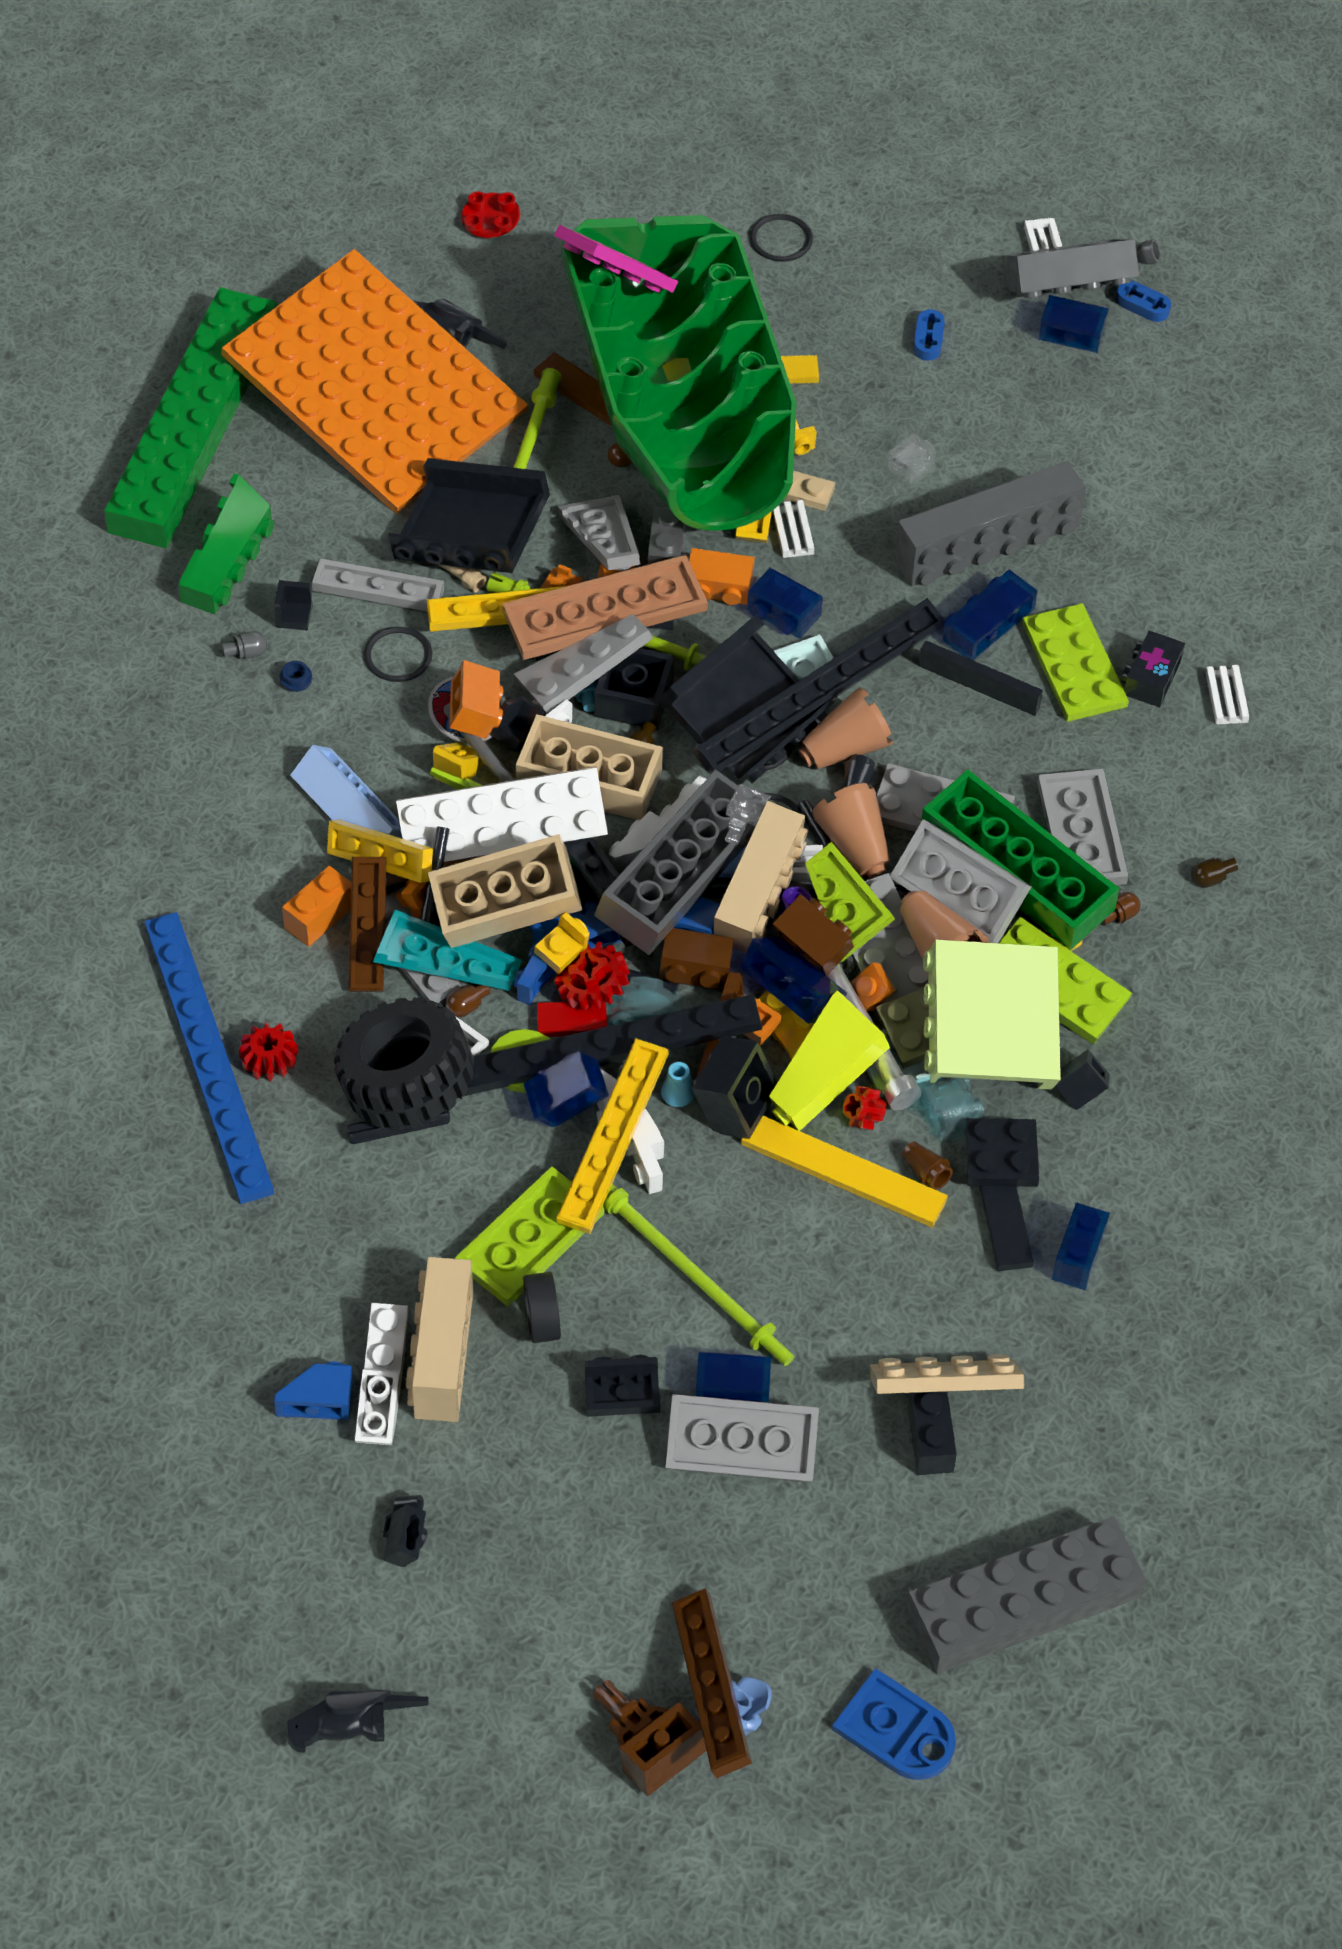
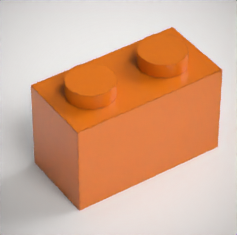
(723, 575)
(475, 699)
(318, 906)

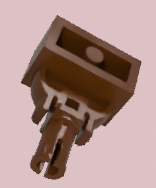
(650, 1738)

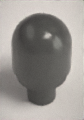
(246, 644)

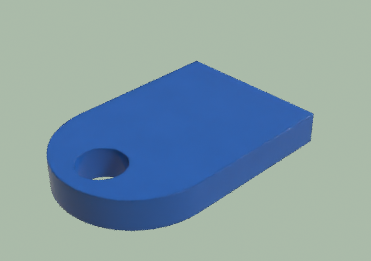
(895, 1727)

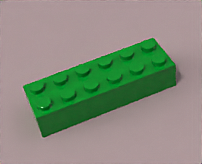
(1065, 891)

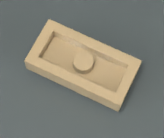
(812, 490)

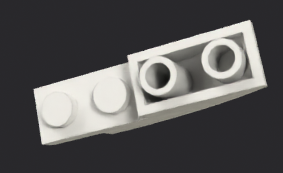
(644, 830)
(645, 1146)
(382, 1374)

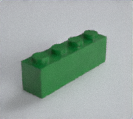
(226, 548)

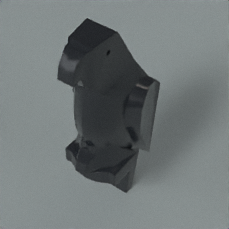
(459, 323)
(347, 1716)

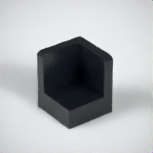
(293, 605)
(516, 722)
(1082, 1080)

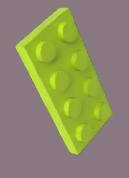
(1075, 662)
(1086, 995)
(523, 1239)

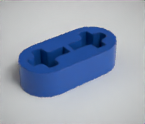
(1144, 301)
(923, 334)

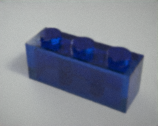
(989, 615)
(789, 977)

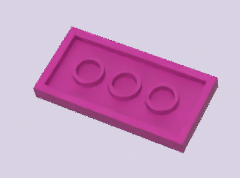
(614, 260)

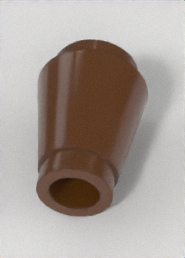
(928, 1166)

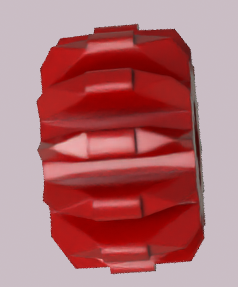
(255, 1051)

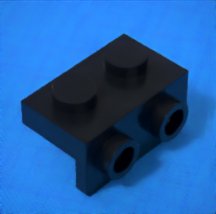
(622, 1386)

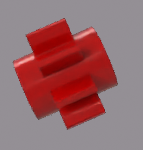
(864, 1108)

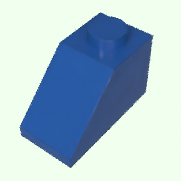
(318, 1393)

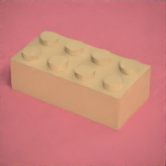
(625, 766)
(761, 876)
(504, 891)
(440, 1339)

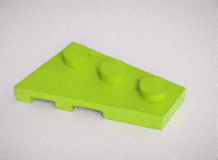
(847, 896)

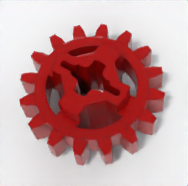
(593, 977)

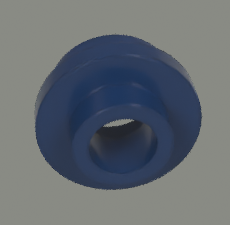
(292, 669)

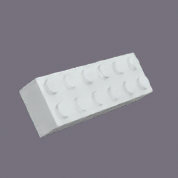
(507, 813)

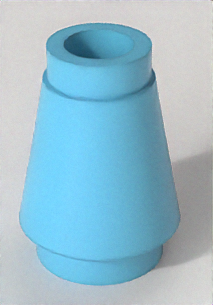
(677, 1086)

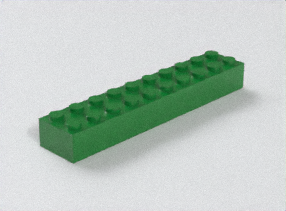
(185, 426)

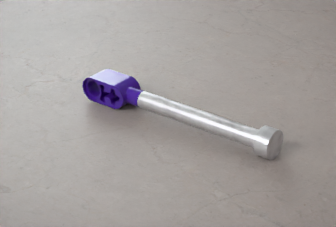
(900, 1089)

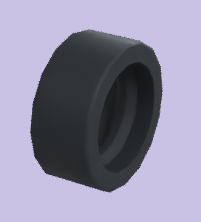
(542, 1307)

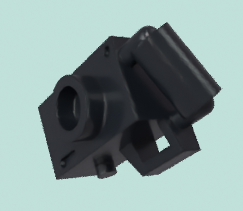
(405, 1530)

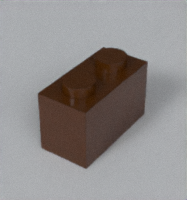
(814, 934)
(696, 959)

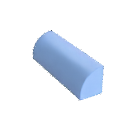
(342, 792)

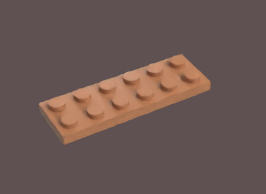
(574, 612)

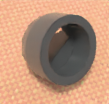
(1149, 252)

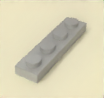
(375, 585)

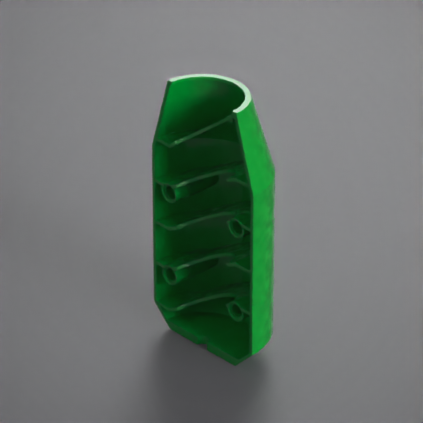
(725, 431)

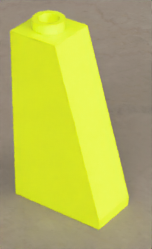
(827, 1062)

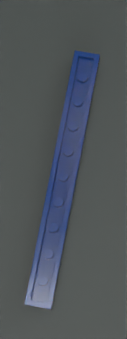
(209, 1058)

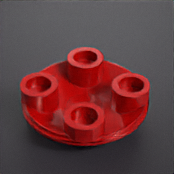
(490, 214)

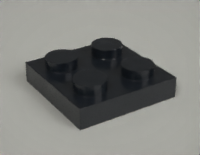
(1002, 1152)

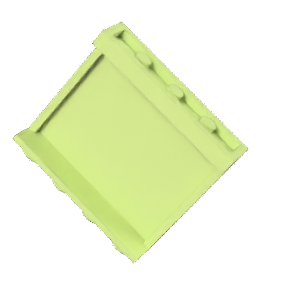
(992, 1012)

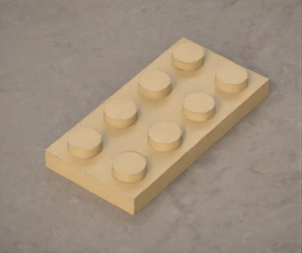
(935, 1376)

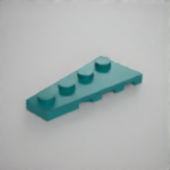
(423, 948)

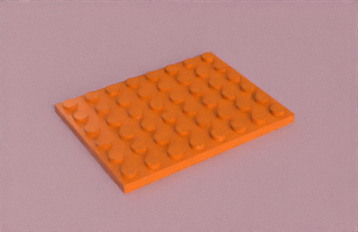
(373, 379)

